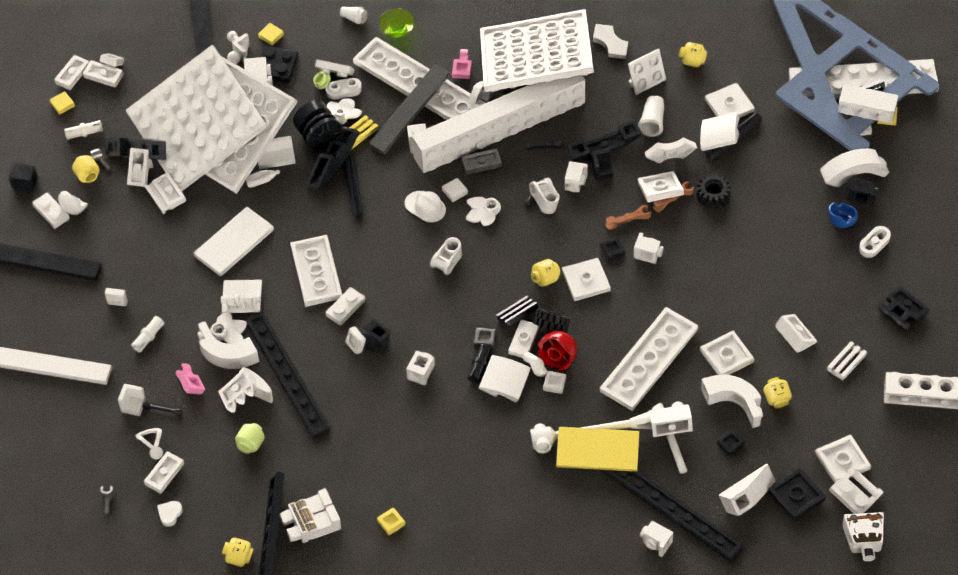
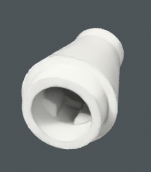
(355, 14)

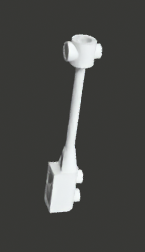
(659, 419)

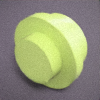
(321, 80)

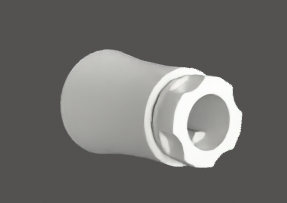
(652, 118)

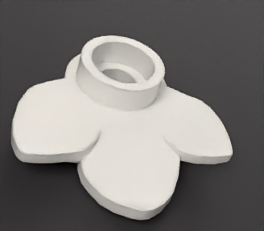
(344, 110)
(481, 210)
(230, 329)

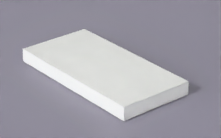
(233, 241)
(316, 270)

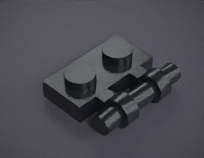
(905, 303)

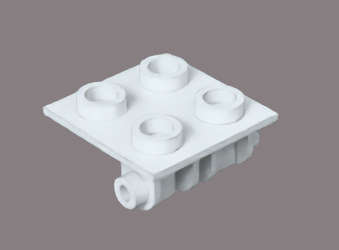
(646, 72)
(241, 296)

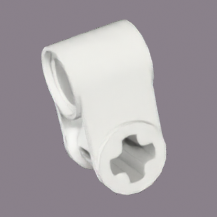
(545, 195)
(446, 258)

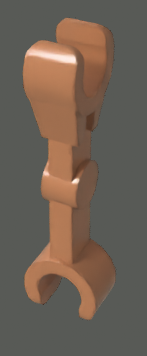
(661, 204)
(613, 222)

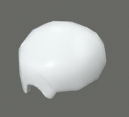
(71, 204)

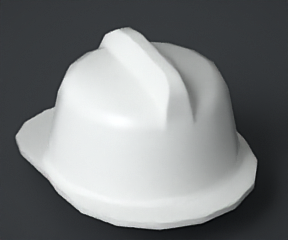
(425, 205)

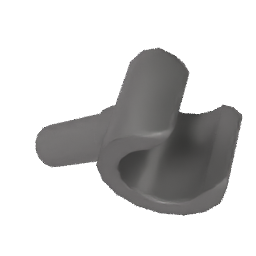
(97, 155)
(107, 496)

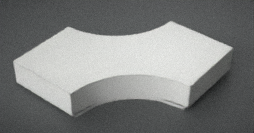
(606, 37)
(678, 149)

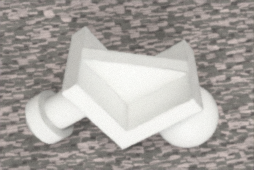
(240, 47)

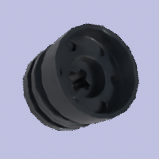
(316, 124)

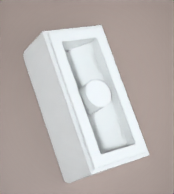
(795, 332)

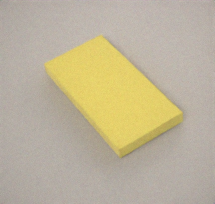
(597, 449)

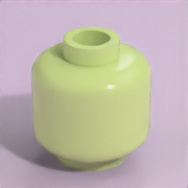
(249, 438)

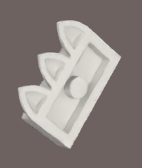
(237, 388)

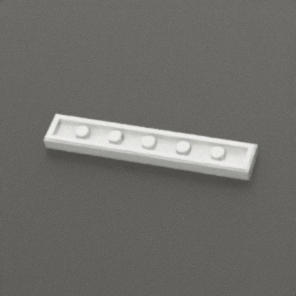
(54, 366)

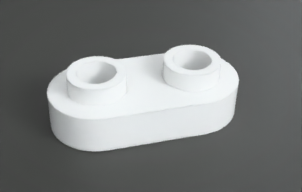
(343, 88)
(873, 243)

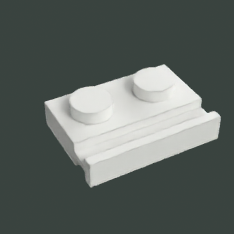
(165, 193)

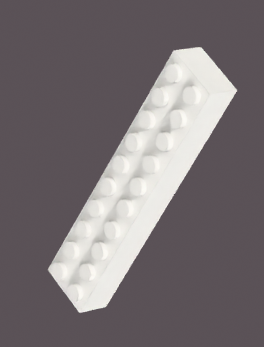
(496, 121)

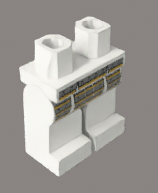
(311, 517)

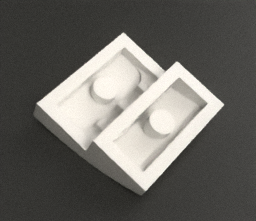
(719, 131)
(504, 378)

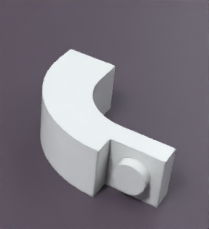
(853, 163)
(226, 355)
(734, 389)

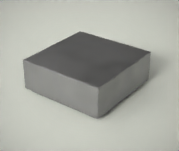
(484, 336)

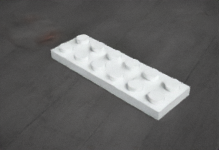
(648, 359)

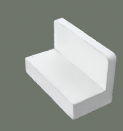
(278, 153)

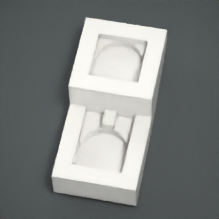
(479, 93)
(262, 389)

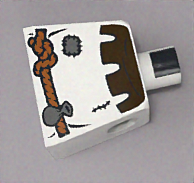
(864, 533)

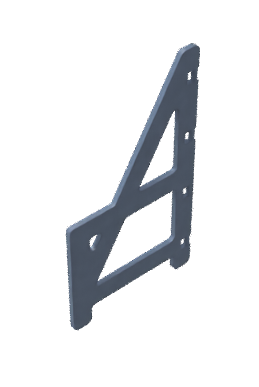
(823, 109)

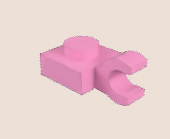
(462, 66)
(190, 381)

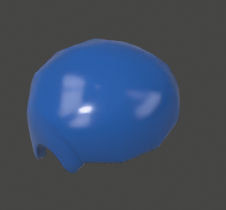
(842, 215)

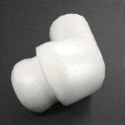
(536, 364)

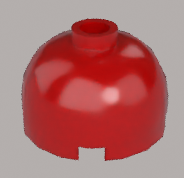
(557, 350)

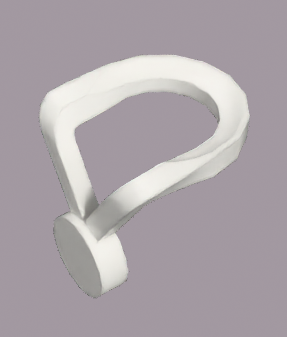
(155, 451)

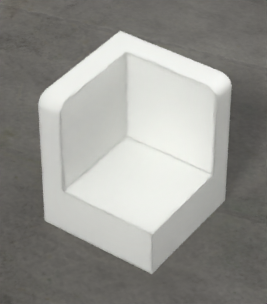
(131, 399)

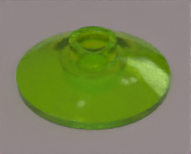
(396, 22)

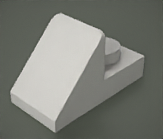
(138, 167)

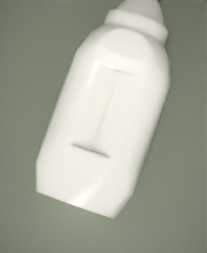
(261, 177)

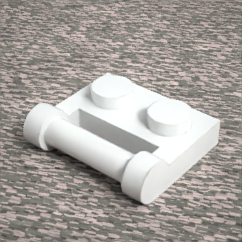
(851, 495)

